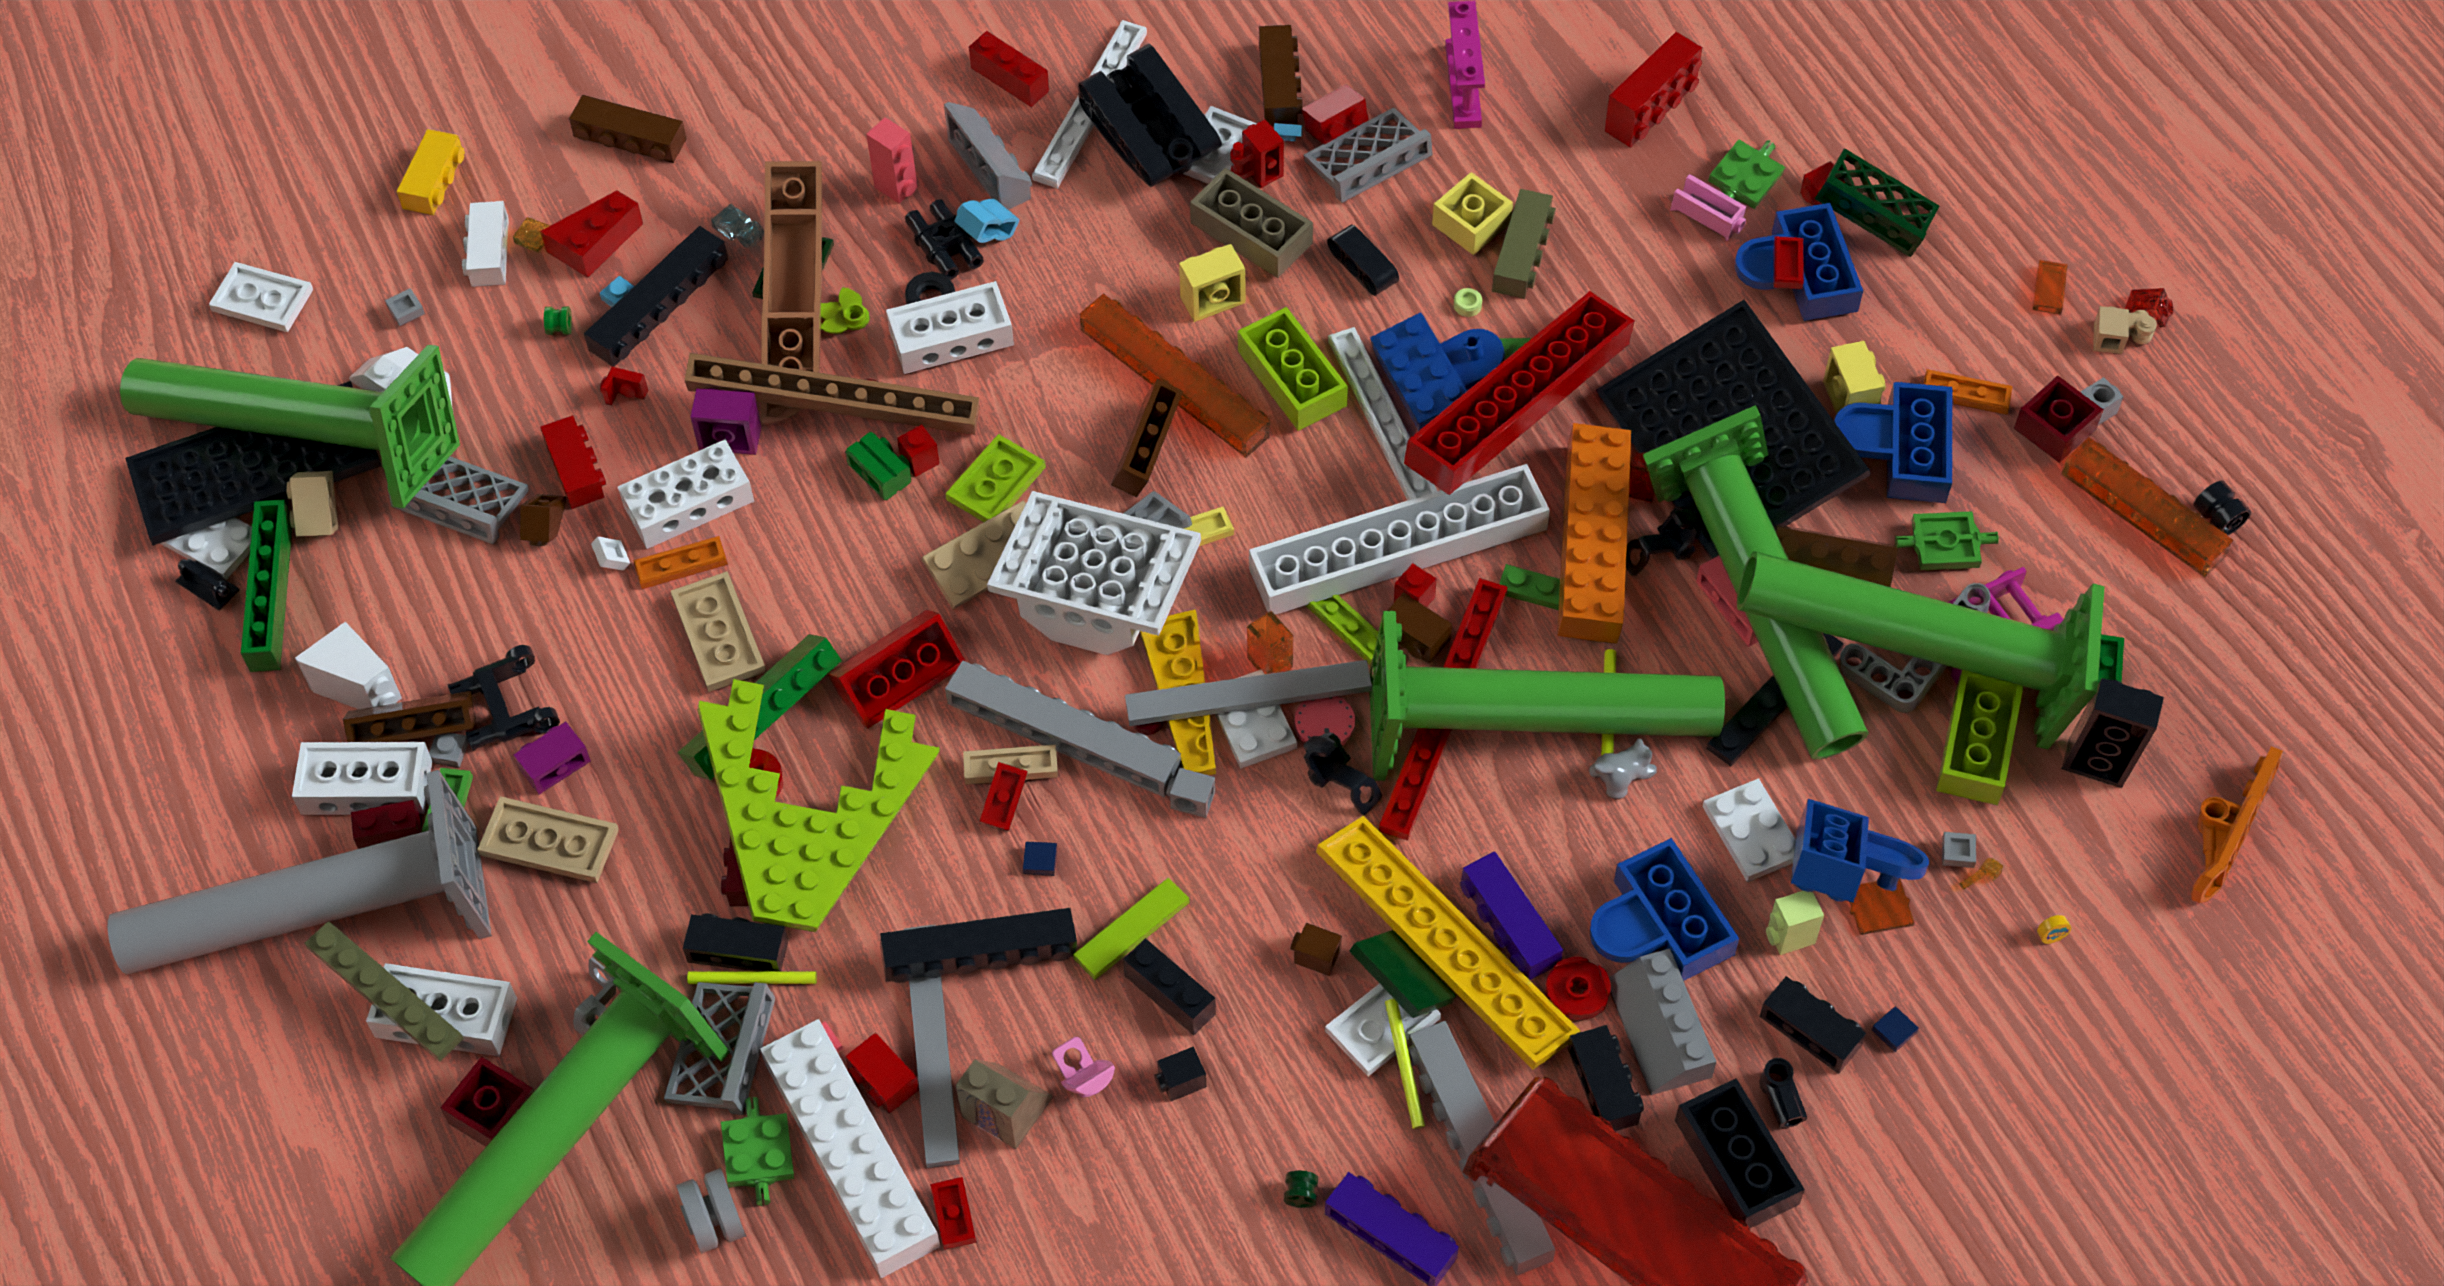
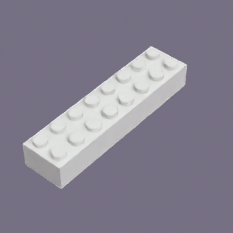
(850, 1148)

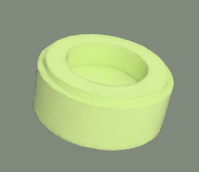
(1467, 302)

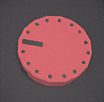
(1325, 716)

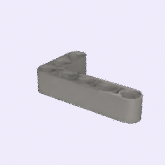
(1908, 678)

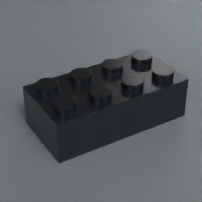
(2112, 732)
(1739, 1154)

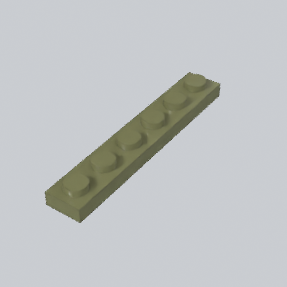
(384, 991)

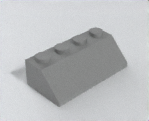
(986, 156)
(1661, 1023)

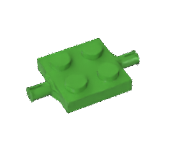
(1747, 173)
(1946, 540)
(757, 1150)

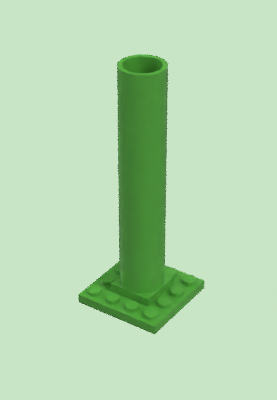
(406, 422)
(1714, 471)
(2055, 662)
(1529, 700)
(554, 1118)

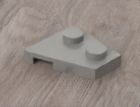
(1159, 510)

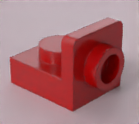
(624, 382)

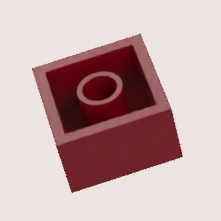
(2058, 419)
(485, 1101)

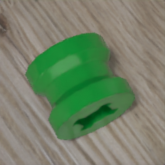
(558, 320)

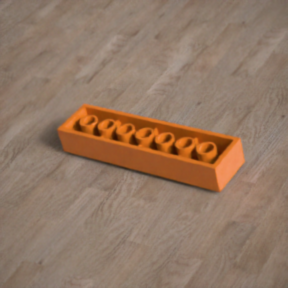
(1594, 533)

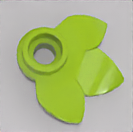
(839, 315)

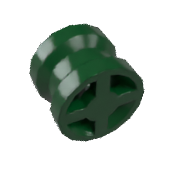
(1301, 1189)

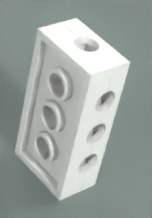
(950, 327)
(686, 494)
(359, 776)
(471, 1004)

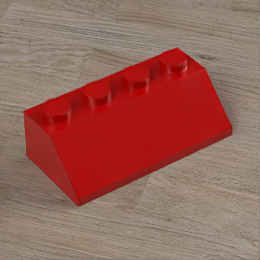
(897, 668)

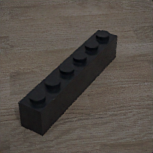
(656, 296)
(978, 945)

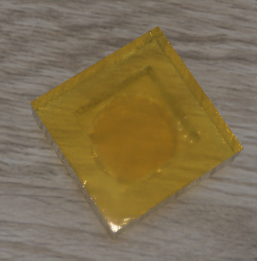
(529, 234)

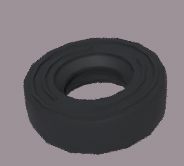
(926, 281)

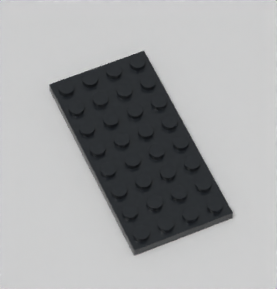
(225, 472)

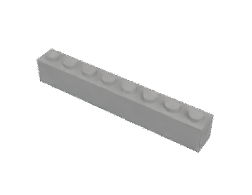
(1072, 730)
(1468, 1121)

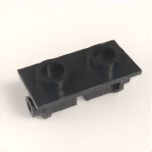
(205, 583)

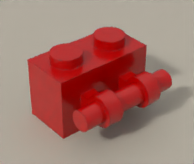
(1259, 154)

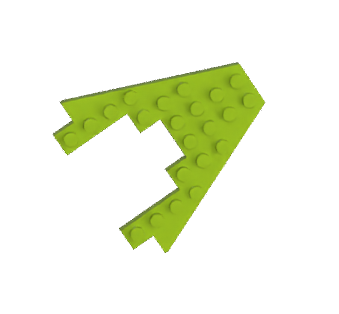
(793, 855)

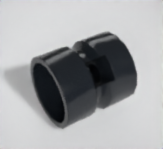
(2219, 504)

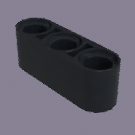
(1363, 260)

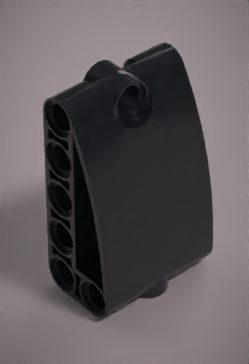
(1148, 117)

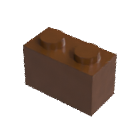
(1422, 629)

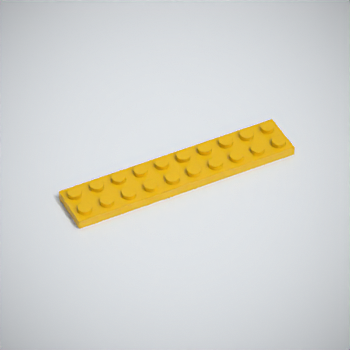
(1448, 942)

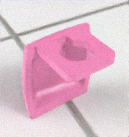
(1091, 1076)

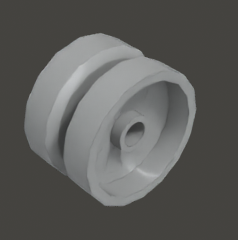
(709, 1211)

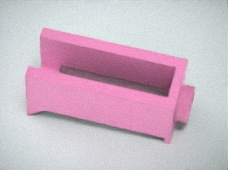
(1709, 207)

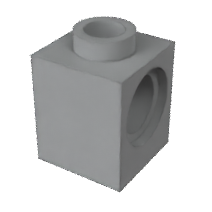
(2105, 396)
(1191, 792)

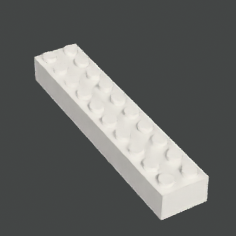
(1394, 537)

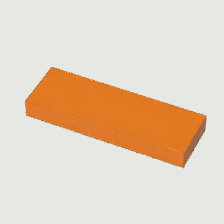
(1972, 391)
(680, 562)

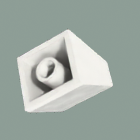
(348, 670)

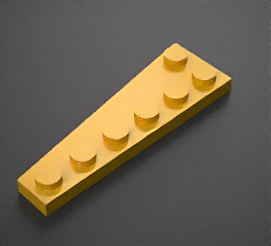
(1178, 662)

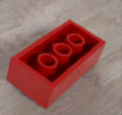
(1653, 89)

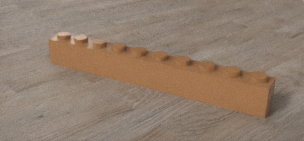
(835, 393)

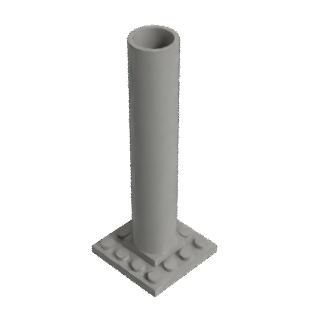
(314, 892)

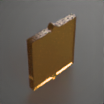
(1881, 909)

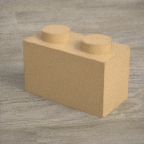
(313, 503)

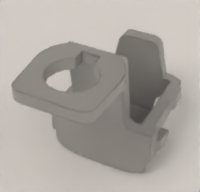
(585, 1013)

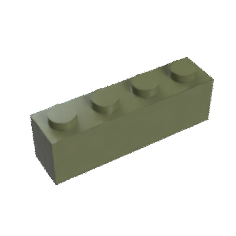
(1523, 243)

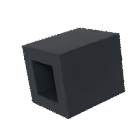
(1180, 1074)

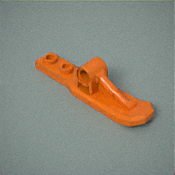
(2228, 831)

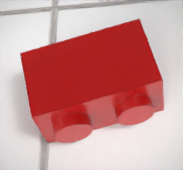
(1335, 114)
(881, 1073)

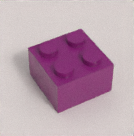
(726, 416)

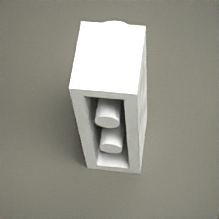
(486, 244)

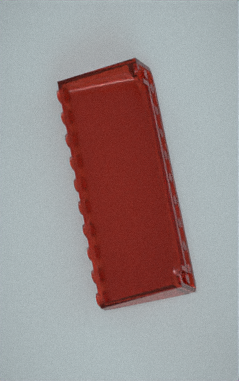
(1620, 1199)

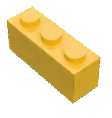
(430, 172)

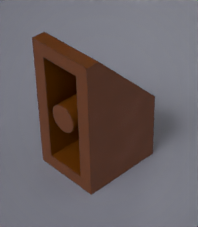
(541, 518)

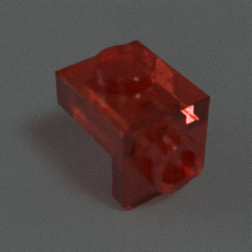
(2153, 301)
(1639, 480)

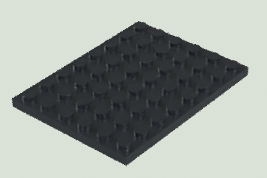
(1719, 373)

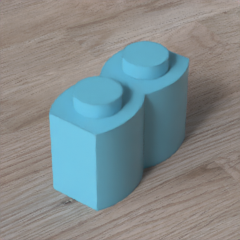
(986, 220)

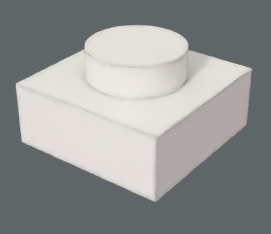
(610, 553)

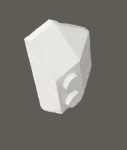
(382, 370)

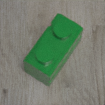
(879, 465)

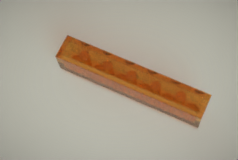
(2147, 507)

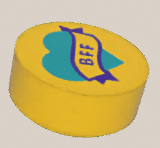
(2054, 929)

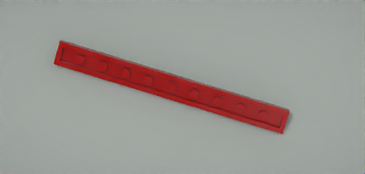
(1430, 743)

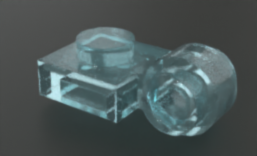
(735, 223)

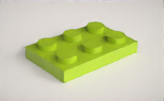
(995, 479)

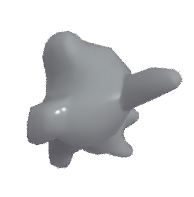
(1622, 768)

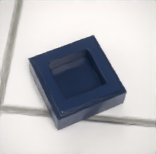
(1040, 858)
(1895, 1029)

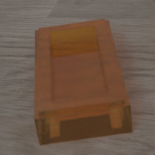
(2050, 287)

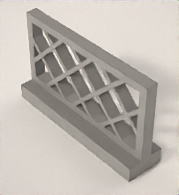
(1378, 165)
(462, 518)
(744, 1057)

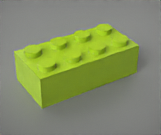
(1292, 368)
(1979, 738)

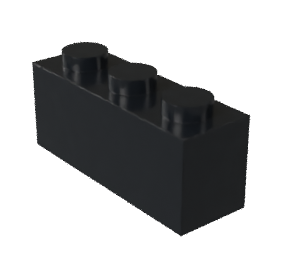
(735, 943)
(1169, 986)
(1812, 1024)
(1605, 1077)

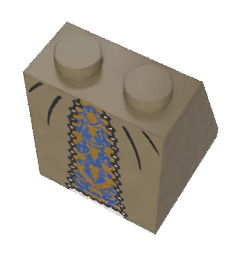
(1000, 1101)

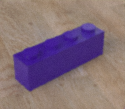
(1511, 916)
(1391, 1229)

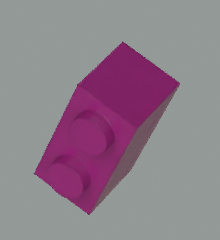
(552, 757)

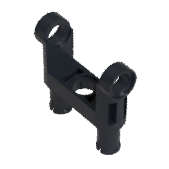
(503, 726)

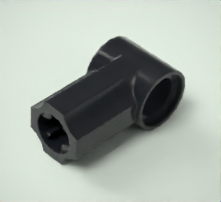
(1783, 1095)

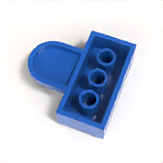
(1829, 274)
(1430, 372)
(1910, 435)
(1837, 847)
(1660, 910)

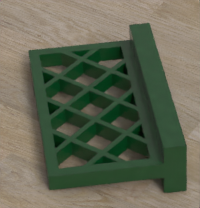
(1871, 212)

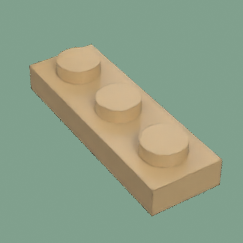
(1037, 760)

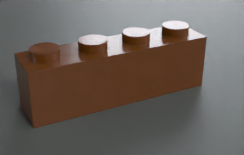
(1278, 74)
(627, 128)
(1147, 438)
(411, 719)

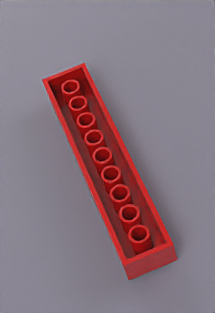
(1518, 393)

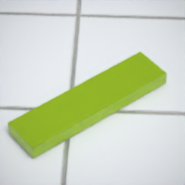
(1347, 625)
(1131, 928)

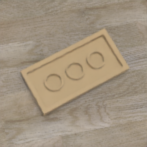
(968, 561)
(718, 631)
(548, 839)

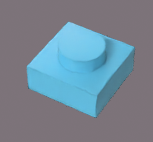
(1288, 131)
(615, 291)

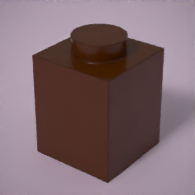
(1316, 948)

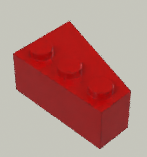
(593, 233)

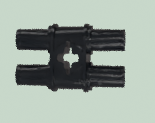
(943, 239)

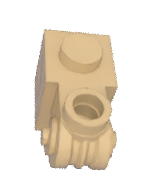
(2115, 326)

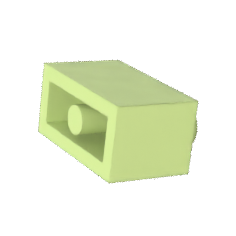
(1794, 922)

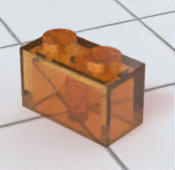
(1270, 644)

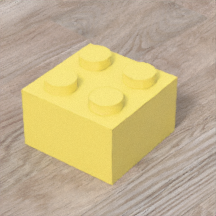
(1472, 213)
(1212, 282)
(1852, 376)

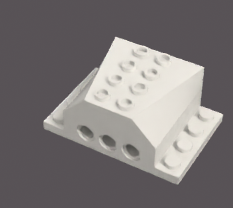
(1092, 572)

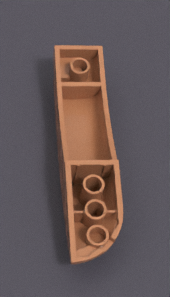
(791, 272)

